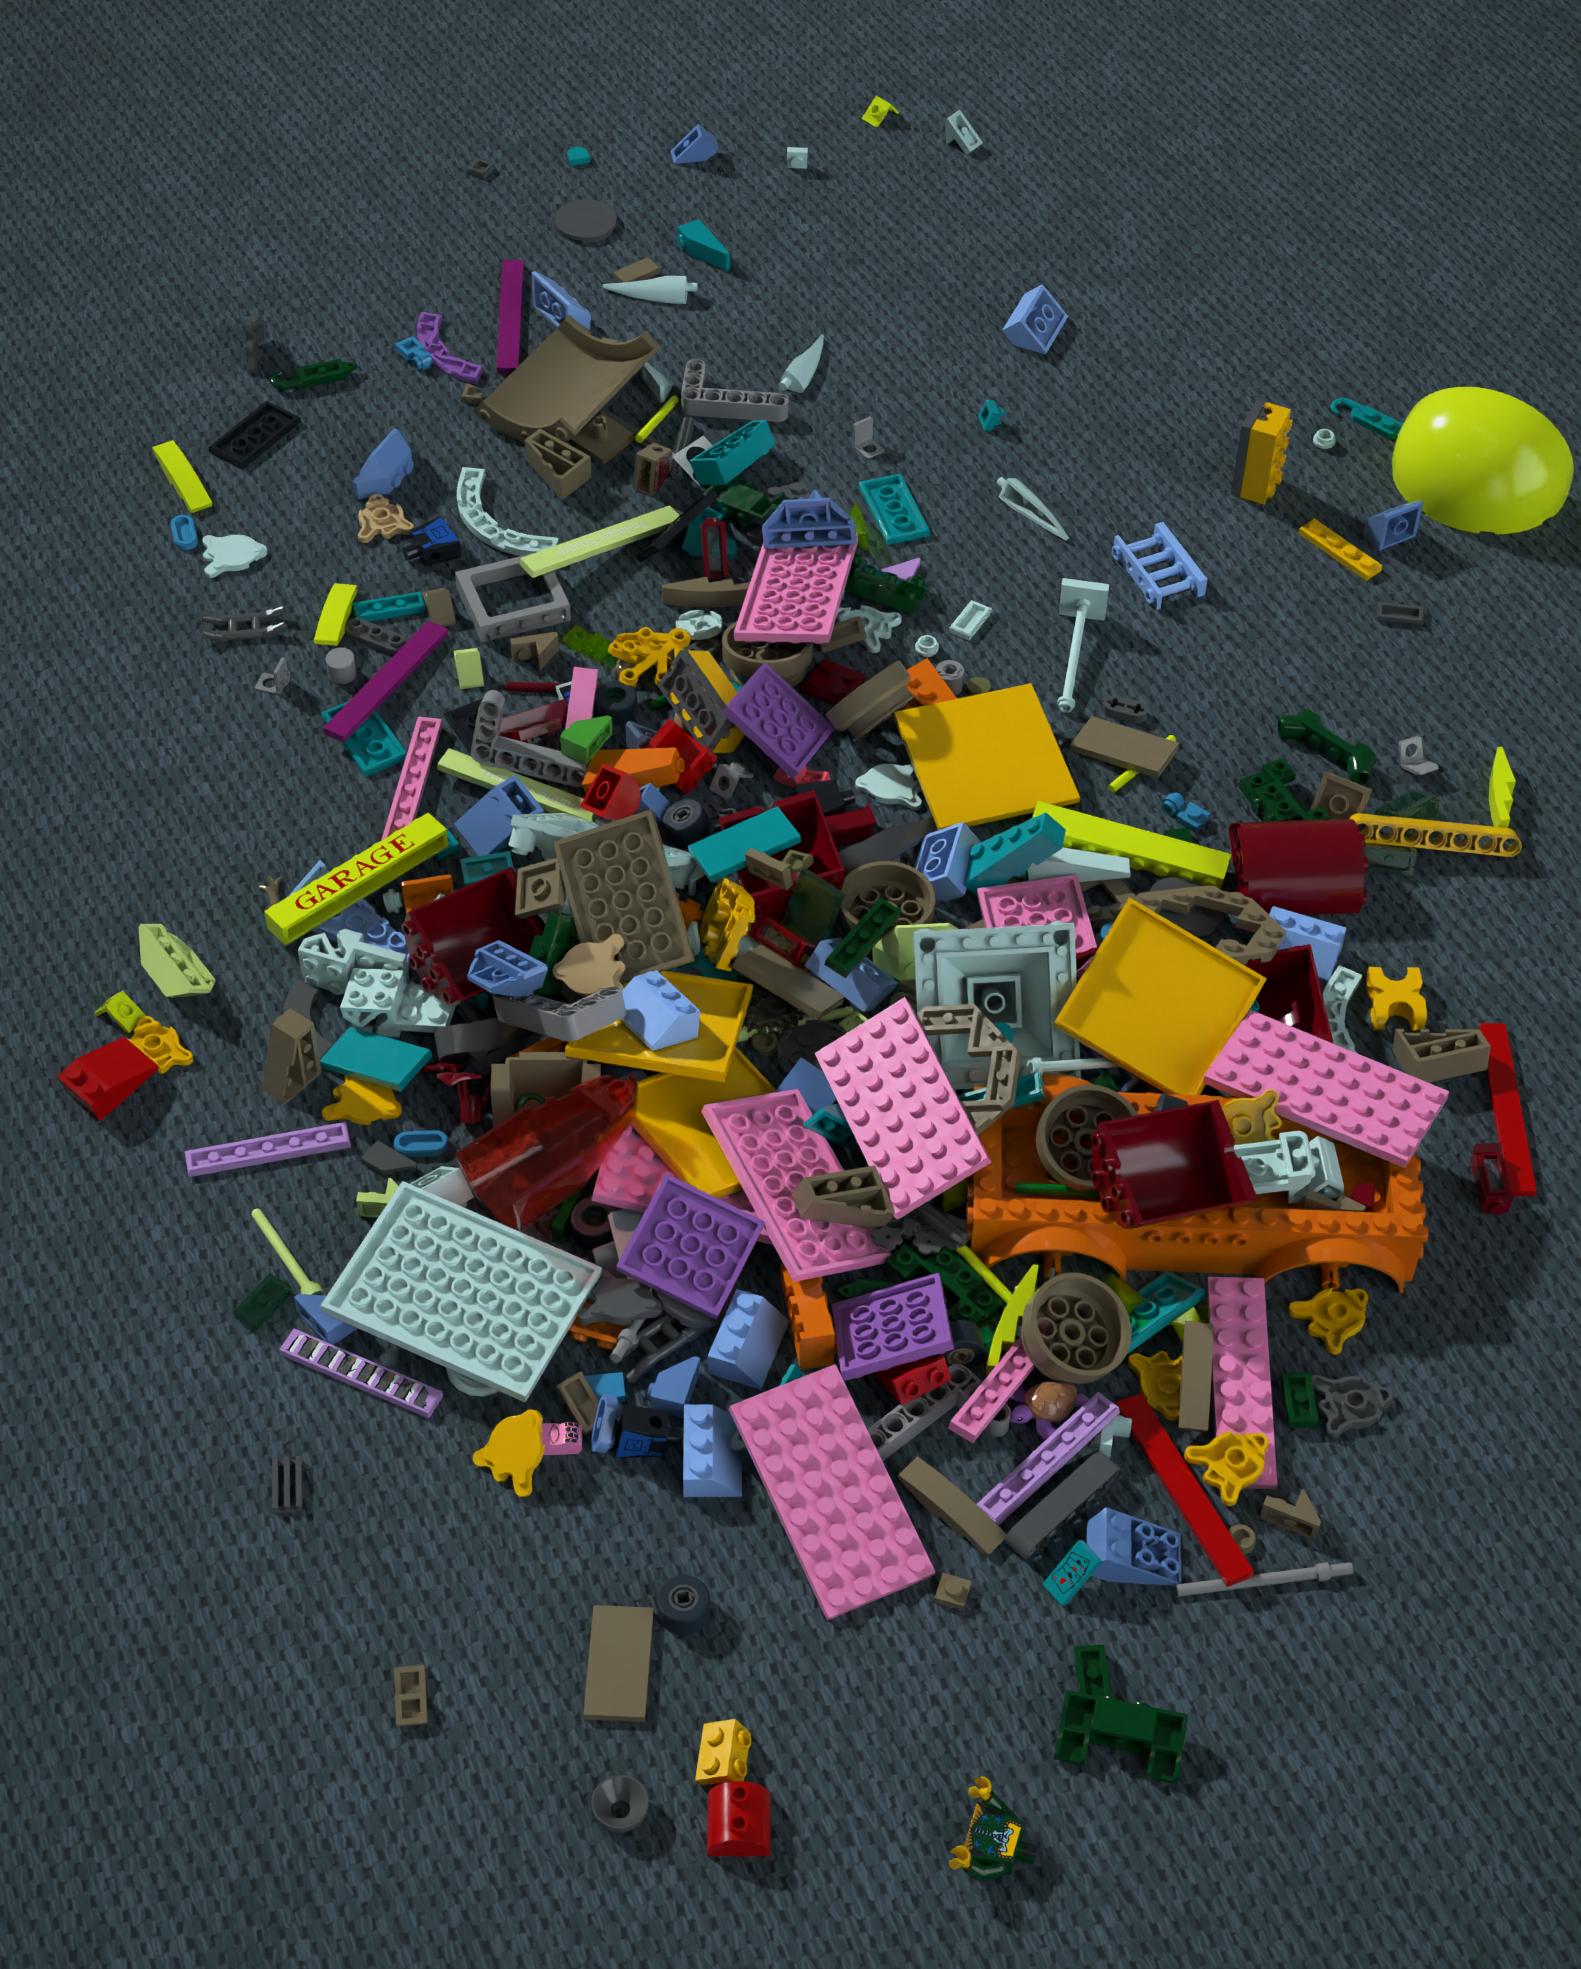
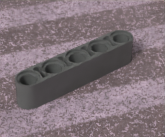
(1063, 1504)

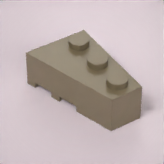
(557, 462)
(1441, 1054)
(291, 1056)
(845, 1198)

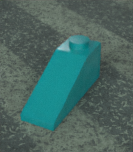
(702, 244)
(692, 541)
(832, 1124)

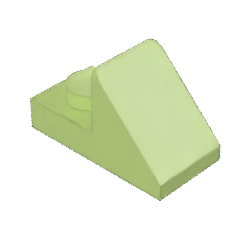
(469, 668)
(372, 1203)

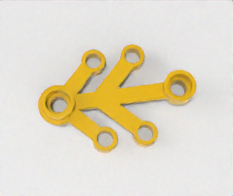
(655, 654)

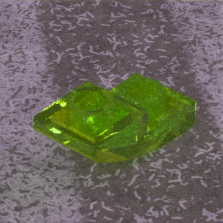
(590, 645)

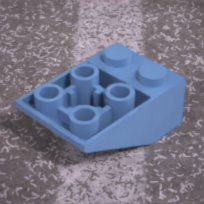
(488, 822)
(1134, 1549)

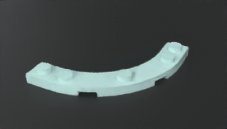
(485, 527)
(1336, 997)

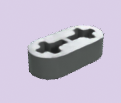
(1125, 709)

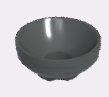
(620, 1790)

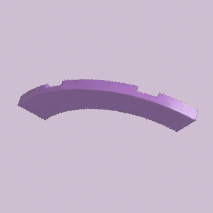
(428, 335)

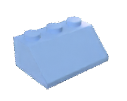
(556, 302)
(1035, 321)
(945, 860)
(1324, 937)
(864, 985)
(659, 1011)
(747, 1340)
(708, 1461)

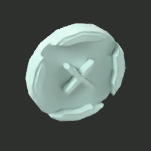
(700, 624)

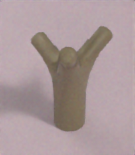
(272, 889)

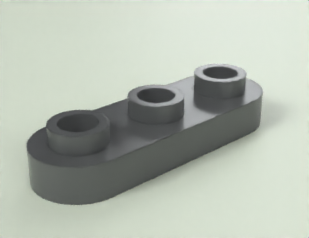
(375, 636)

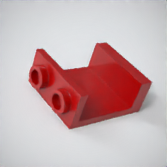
(696, 757)
(914, 1378)

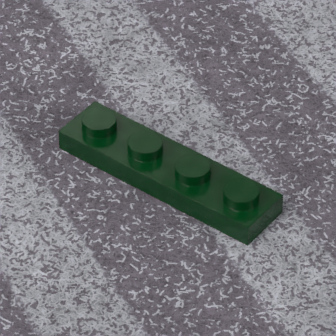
(863, 937)

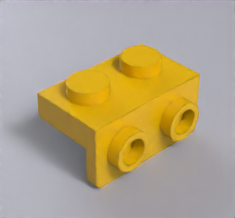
(723, 1752)

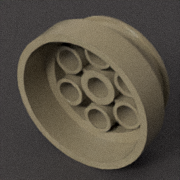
(745, 658)
(872, 702)
(893, 882)
(1090, 1104)
(1102, 1319)

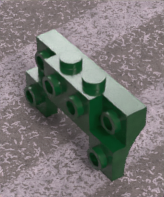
(743, 503)
(886, 586)
(1272, 799)
(552, 948)
(960, 1282)
(1122, 1727)

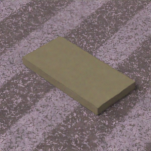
(1124, 747)
(788, 982)
(618, 1663)

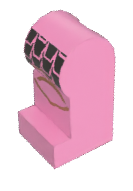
(561, 1438)

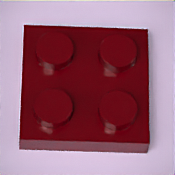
(832, 682)

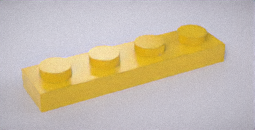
(1340, 549)

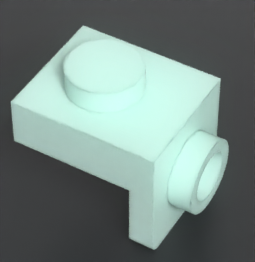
(1117, 1427)

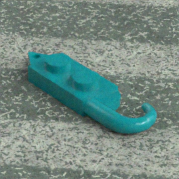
(1369, 418)

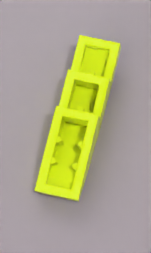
(182, 476)
(335, 614)
(1501, 790)
(1011, 1318)

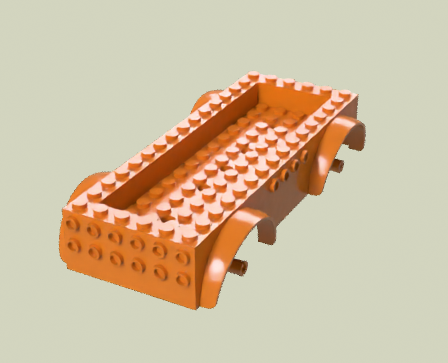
(1239, 1240)

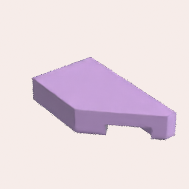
(904, 569)

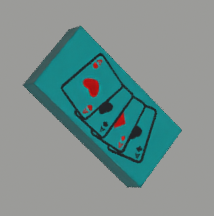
(1072, 1572)

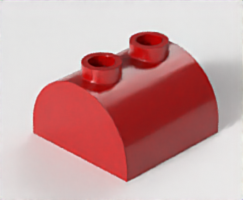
(612, 794)
(738, 1820)

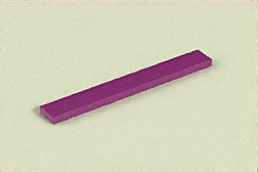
(510, 316)
(385, 681)

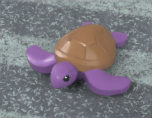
(1046, 1404)

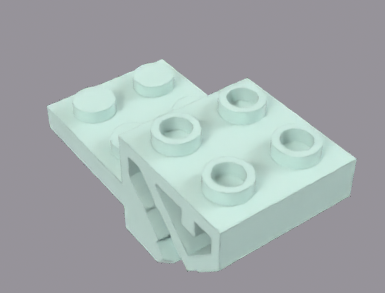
(332, 967)
(394, 1001)
(1293, 1166)

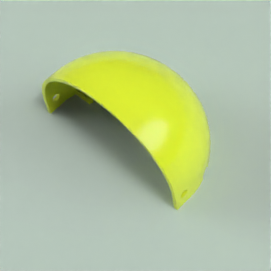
(1482, 461)

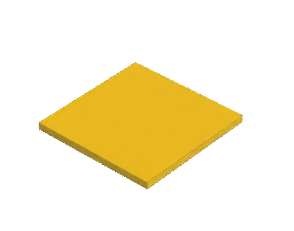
(985, 757)
(1159, 1001)
(705, 1057)
(675, 1128)

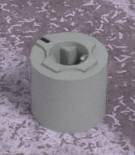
(341, 665)
(953, 675)

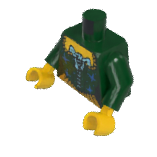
(992, 1838)

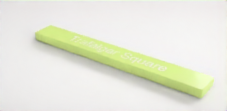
(598, 542)
(487, 776)

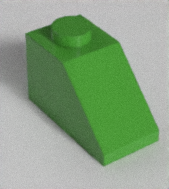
(585, 738)

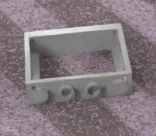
(514, 622)

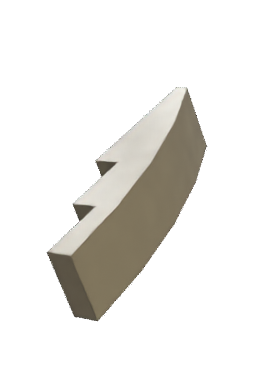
(704, 594)
(1196, 1376)
(952, 1505)

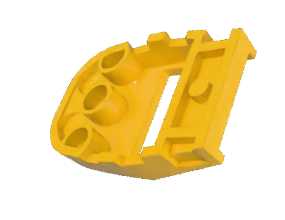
(725, 922)

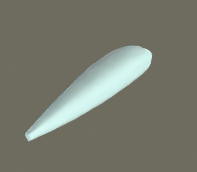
(661, 289)
(802, 368)
(1025, 502)

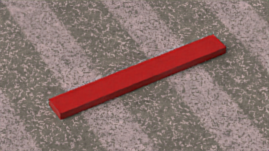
(1508, 1111)
(1185, 1491)

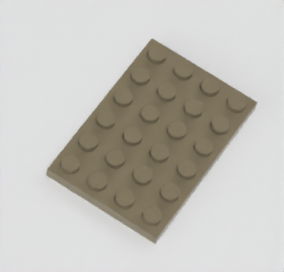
(625, 887)

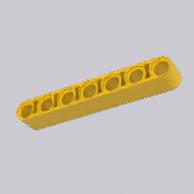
(1444, 841)

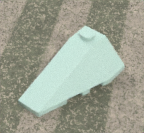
(1087, 866)

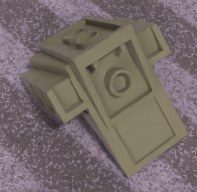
(538, 1073)

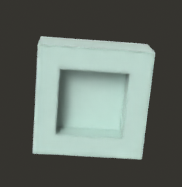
(797, 157)

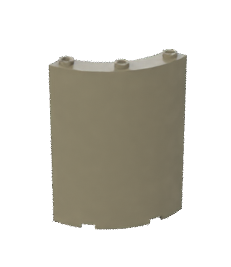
(564, 382)

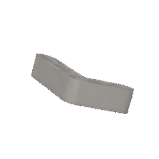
(726, 403)
(519, 750)
(561, 1019)
(929, 1411)

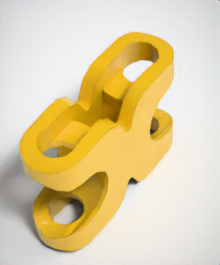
(1396, 998)

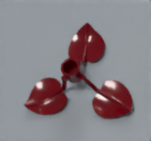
(470, 1105)

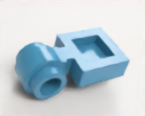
(413, 350)
(1189, 815)

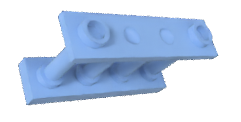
(1171, 552)

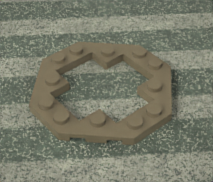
(1251, 917)
(983, 1041)

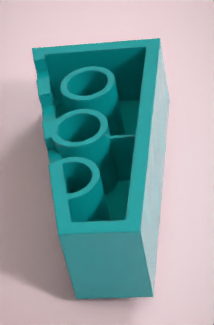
(732, 454)

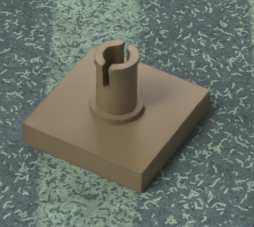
(603, 438)
(1341, 797)
(539, 889)

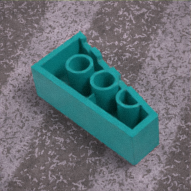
(1013, 852)

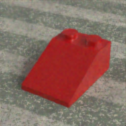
(107, 1076)

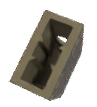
(652, 468)

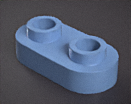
(603, 1434)

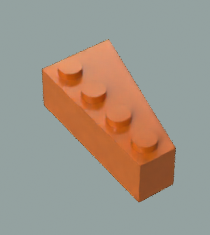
(927, 686)
(809, 1320)

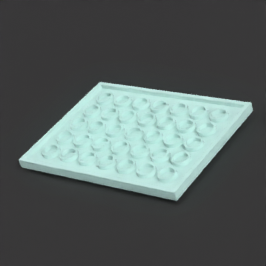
(462, 1291)

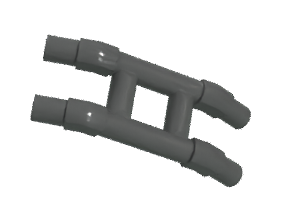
(233, 621)
(656, 1354)

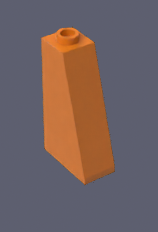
(646, 765)

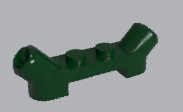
(1305, 726)

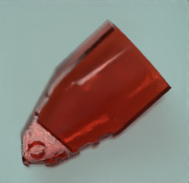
(548, 1150)

